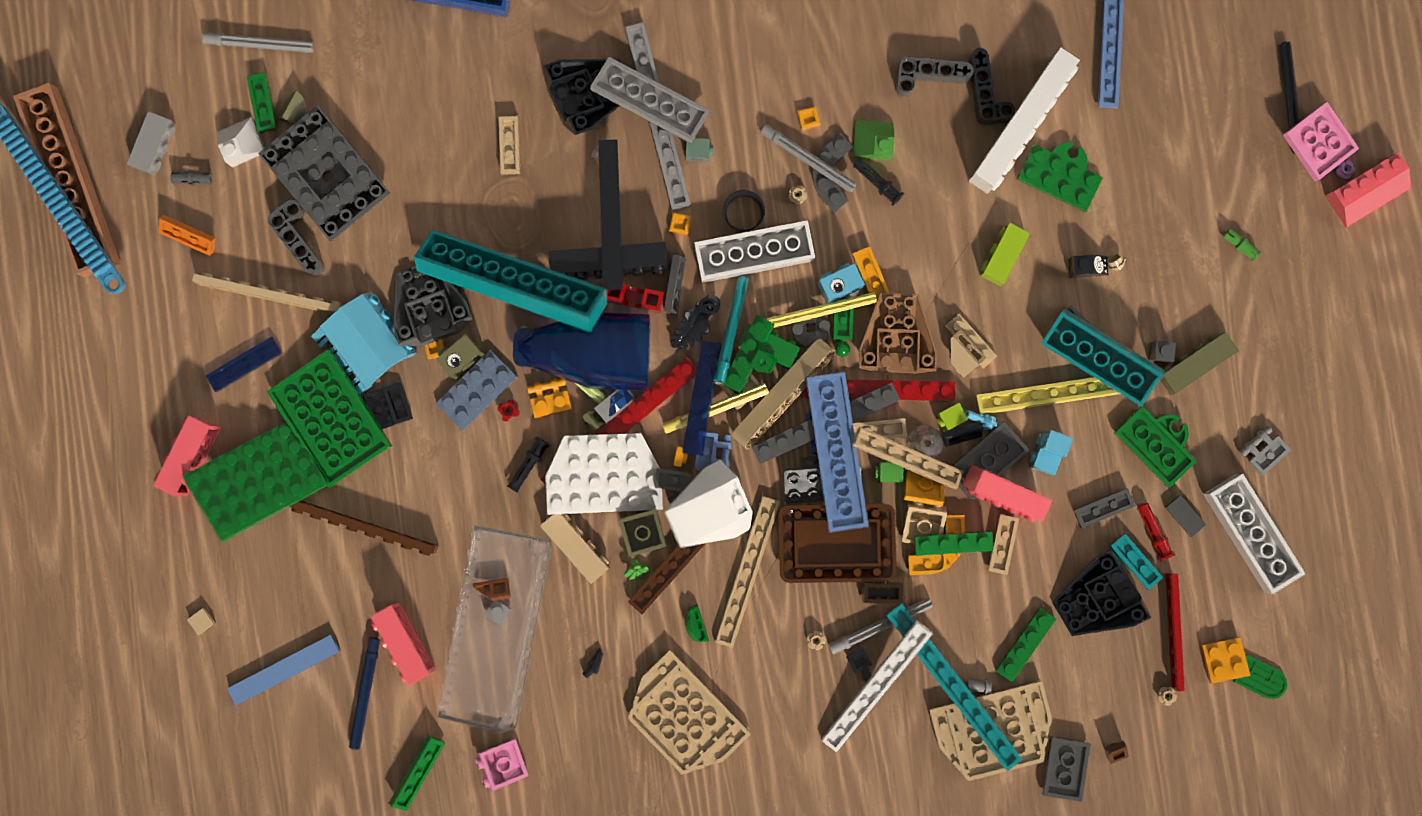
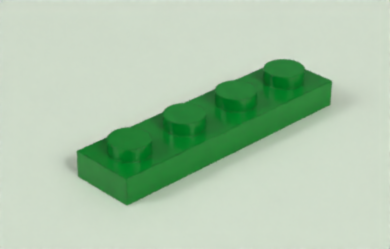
(953, 543)
(1025, 644)
(416, 773)

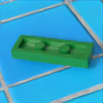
(262, 102)

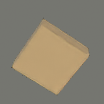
(201, 621)

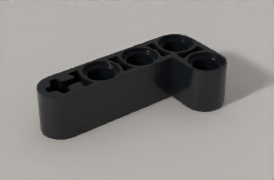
(987, 87)

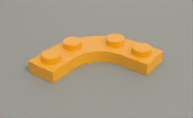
(937, 563)

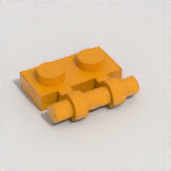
(550, 403)

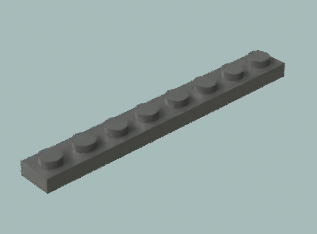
(805, 432)

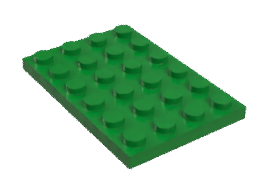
(329, 418)
(254, 481)

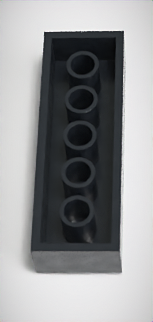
(588, 261)

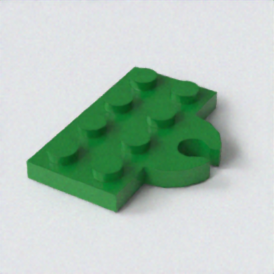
(1061, 175)
(1157, 444)

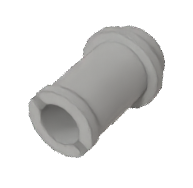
(979, 686)

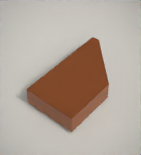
(494, 589)

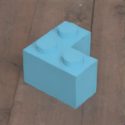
(1050, 450)

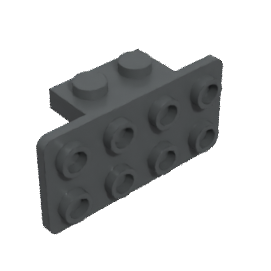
(804, 483)

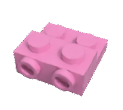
(501, 765)

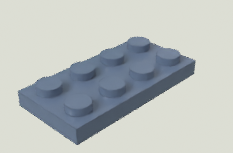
(476, 390)

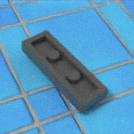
(674, 284)
(1104, 508)

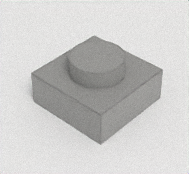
(498, 612)

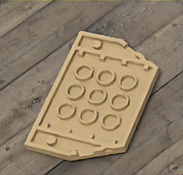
(1020, 715)
(684, 717)

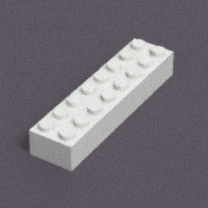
(1026, 118)

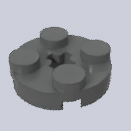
(806, 339)

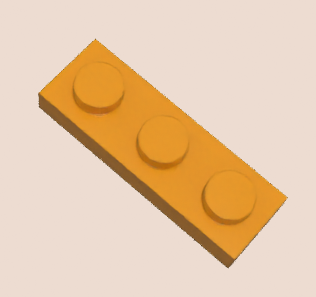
(870, 272)

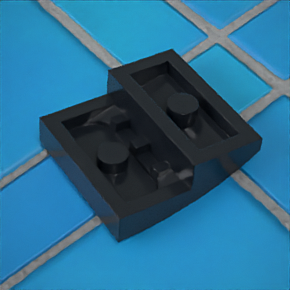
(389, 406)

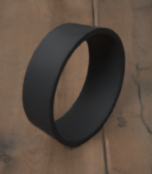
(749, 194)

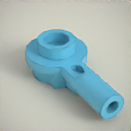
(988, 422)

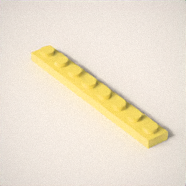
(1042, 395)

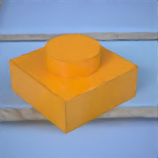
(680, 458)

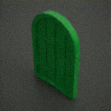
(1263, 679)

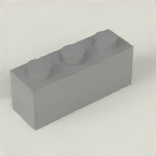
(151, 143)

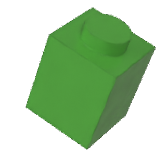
(888, 472)

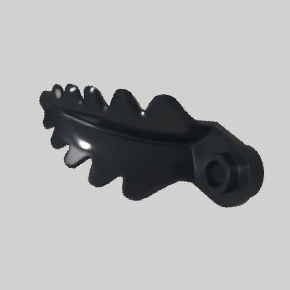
(696, 322)

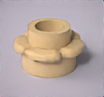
(797, 199)
(1116, 262)
(816, 635)
(1162, 695)

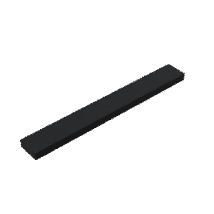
(610, 215)

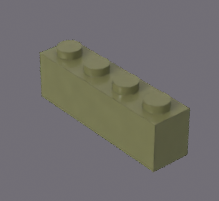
(1198, 363)

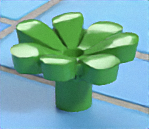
(636, 570)

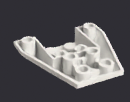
(710, 508)

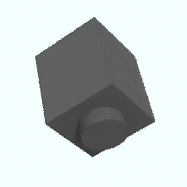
(1162, 351)

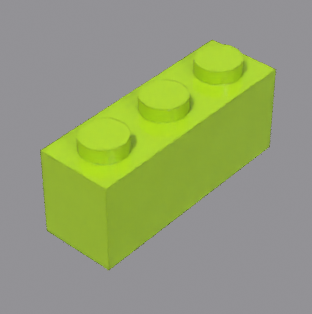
(1004, 254)

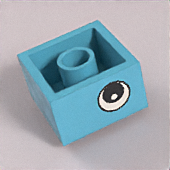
(841, 283)

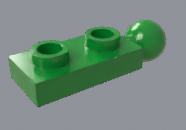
(843, 331)

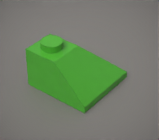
(873, 140)

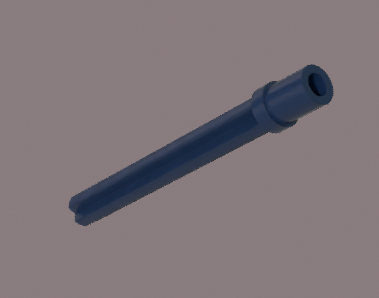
(371, 656)

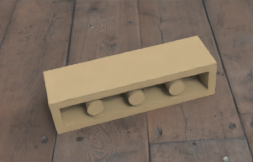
(575, 547)

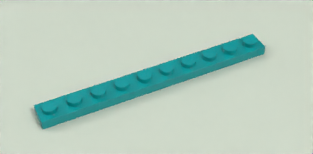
(958, 693)

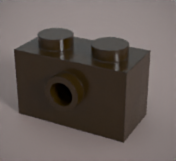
(882, 592)

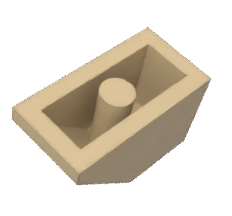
(964, 354)

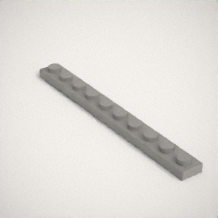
(663, 139)

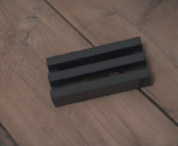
(962, 434)

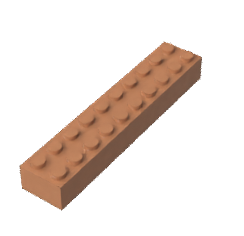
(56, 144)

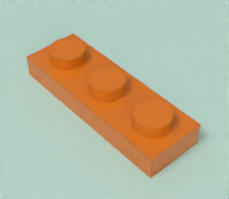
(186, 235)

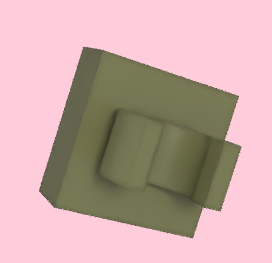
(594, 420)

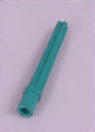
(731, 330)

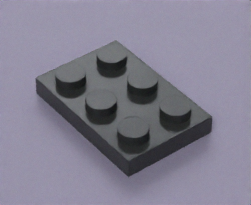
(1066, 769)

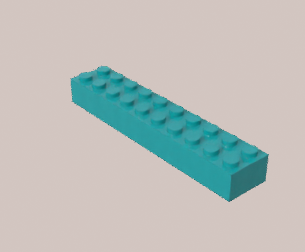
(511, 280)

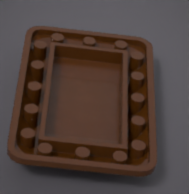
(852, 555)

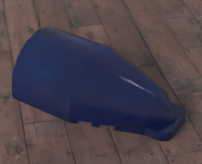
(606, 358)

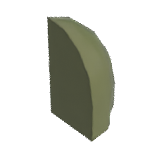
(293, 108)

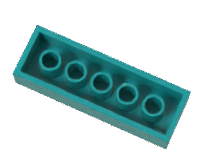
(1103, 357)

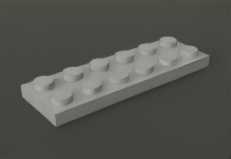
(650, 99)

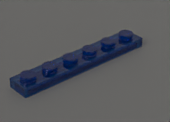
(701, 399)

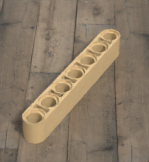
(783, 394)

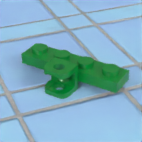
(751, 355)

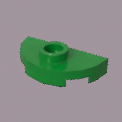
(695, 626)

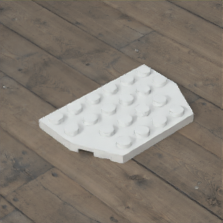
(602, 475)

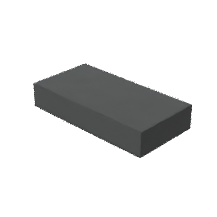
(1185, 516)

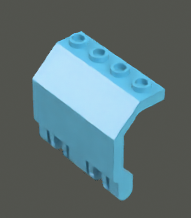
(363, 340)

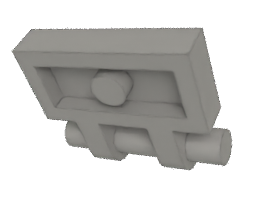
(1269, 455)

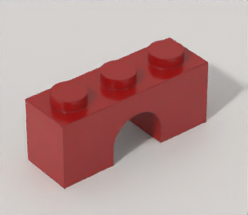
(637, 298)

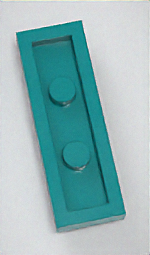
(1136, 561)

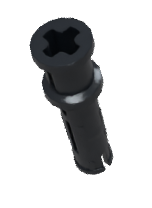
(887, 186)
(533, 456)

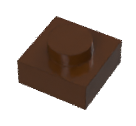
(1117, 752)

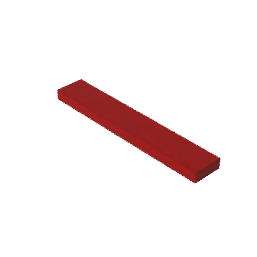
(1174, 631)

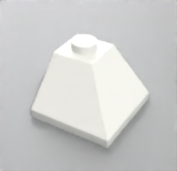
(239, 142)

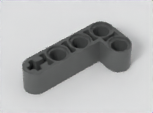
(934, 75)
(298, 240)

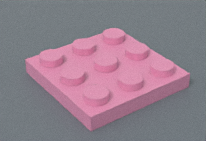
(1320, 141)

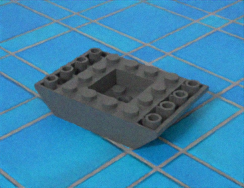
(309, 152)

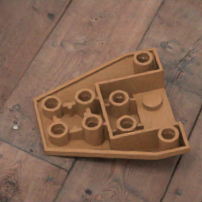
(898, 337)

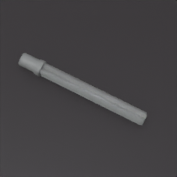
(222, 39)
(779, 139)
(847, 641)

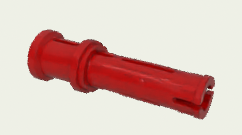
(1158, 539)

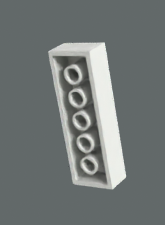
(754, 251)
(1254, 533)

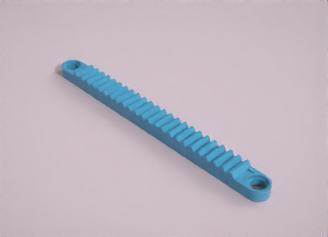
(58, 203)

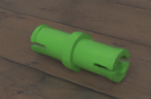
(1242, 244)

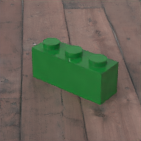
(783, 350)

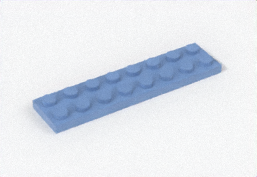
(835, 452)

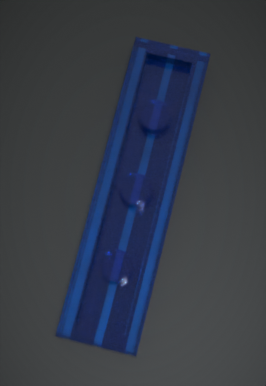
(244, 364)

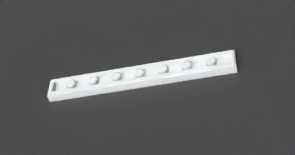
(876, 686)

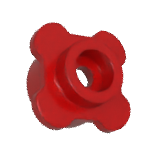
(503, 410)

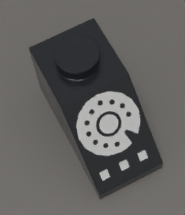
(1088, 266)

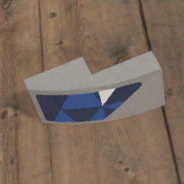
(614, 404)

